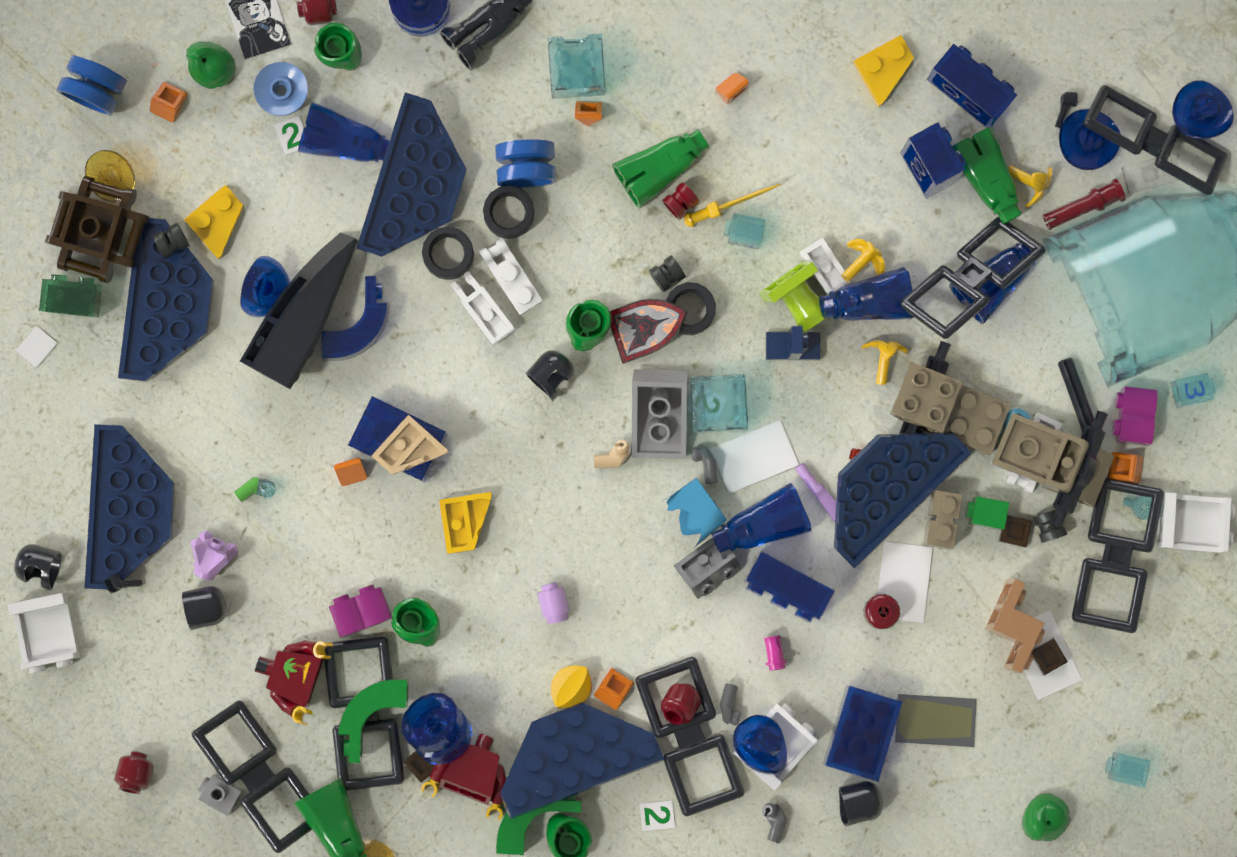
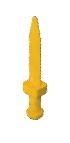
(713, 209)

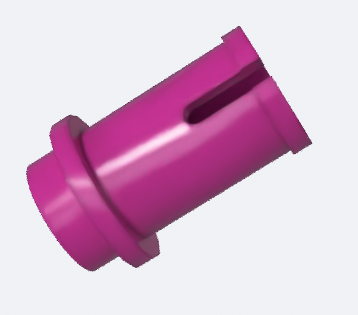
(774, 653)

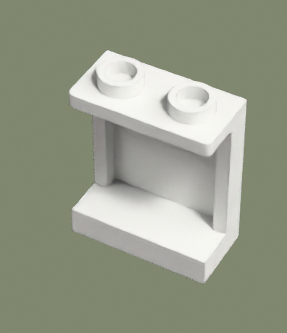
(1195, 523)
(45, 632)
(797, 738)

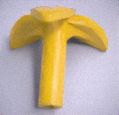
(1038, 181)
(870, 253)
(887, 350)

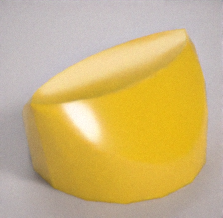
(571, 686)

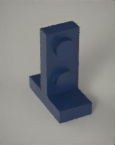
(792, 345)

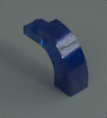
(364, 334)

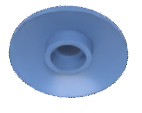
(280, 75)

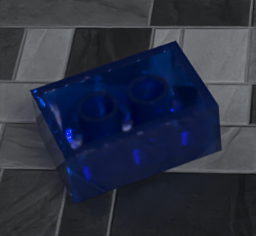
(972, 85)
(933, 159)
(379, 423)
(788, 587)
(862, 733)

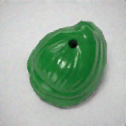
(338, 47)
(217, 67)
(589, 318)
(414, 617)
(1045, 818)
(573, 841)

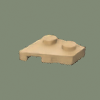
(408, 447)

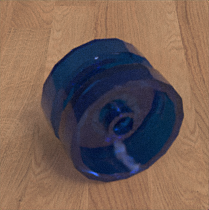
(421, 19)
(436, 728)

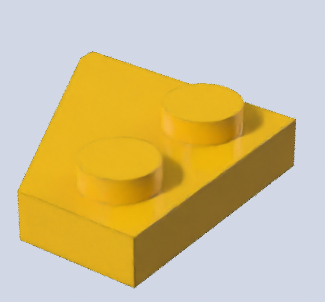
(884, 67)
(216, 220)
(463, 520)

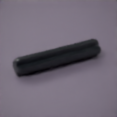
(1076, 392)

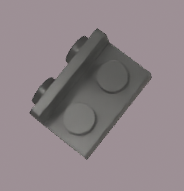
(707, 568)

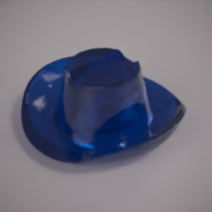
(1202, 110)
(1084, 147)
(262, 286)
(760, 744)

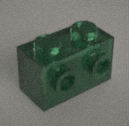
(70, 297)

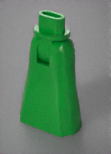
(654, 168)
(989, 173)
(332, 820)

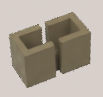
(946, 508)

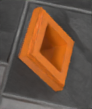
(588, 112)

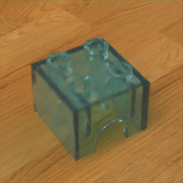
(576, 66)
(718, 404)

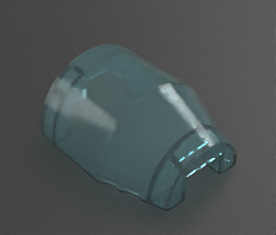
(1154, 276)

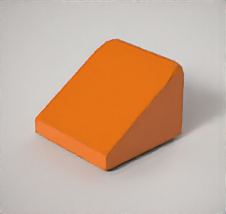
(732, 87)
(167, 101)
(1126, 467)
(350, 471)
(613, 689)

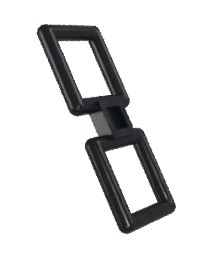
(1155, 140)
(972, 277)
(1118, 556)
(373, 723)
(689, 737)
(253, 773)

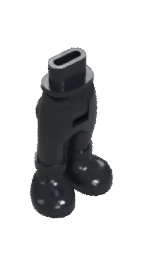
(500, 17)

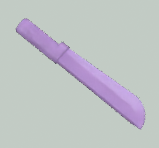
(818, 490)

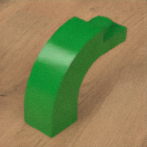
(374, 697)
(512, 832)

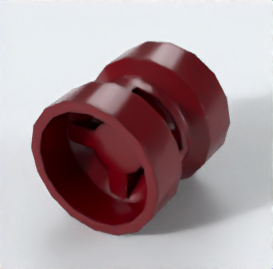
(681, 201)

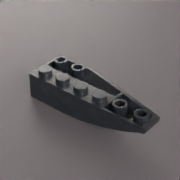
(299, 315)

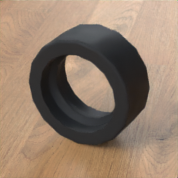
(506, 191)
(447, 232)
(708, 298)

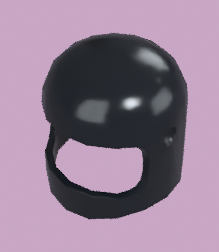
(541, 372)
(38, 562)
(204, 607)
(859, 802)

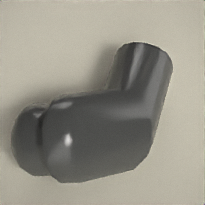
(709, 463)
(727, 703)
(777, 821)

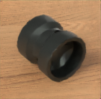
(176, 237)
(662, 277)
(1044, 521)

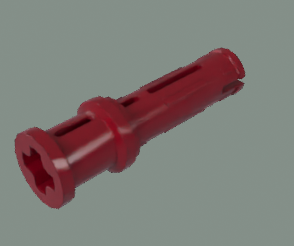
(1095, 200)

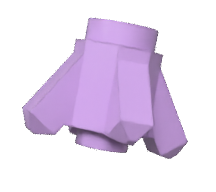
(211, 555)

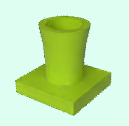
(797, 295)

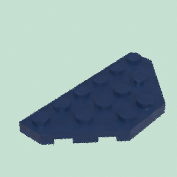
(416, 180)
(164, 307)
(888, 484)
(127, 506)
(572, 755)

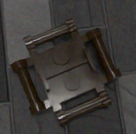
(95, 229)

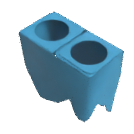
(698, 510)

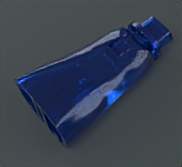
(340, 137)
(1001, 263)
(870, 298)
(769, 520)

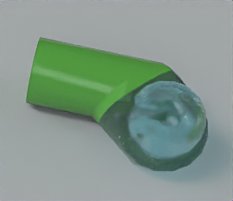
(256, 486)

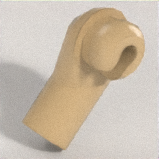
(615, 458)

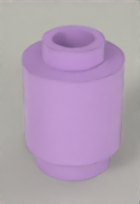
(553, 603)

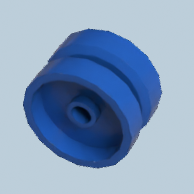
(91, 85)
(525, 163)

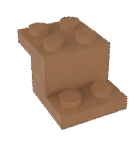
(1015, 626)

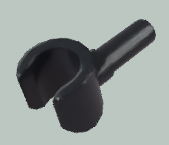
(1067, 99)
(115, 583)

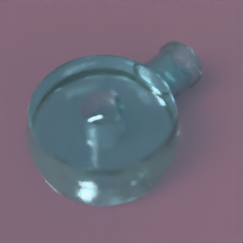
(1136, 506)

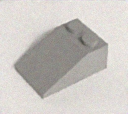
(659, 414)

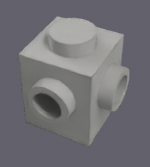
(220, 795)

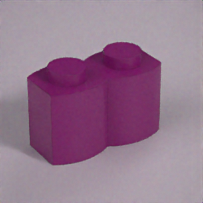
(1136, 416)
(360, 612)

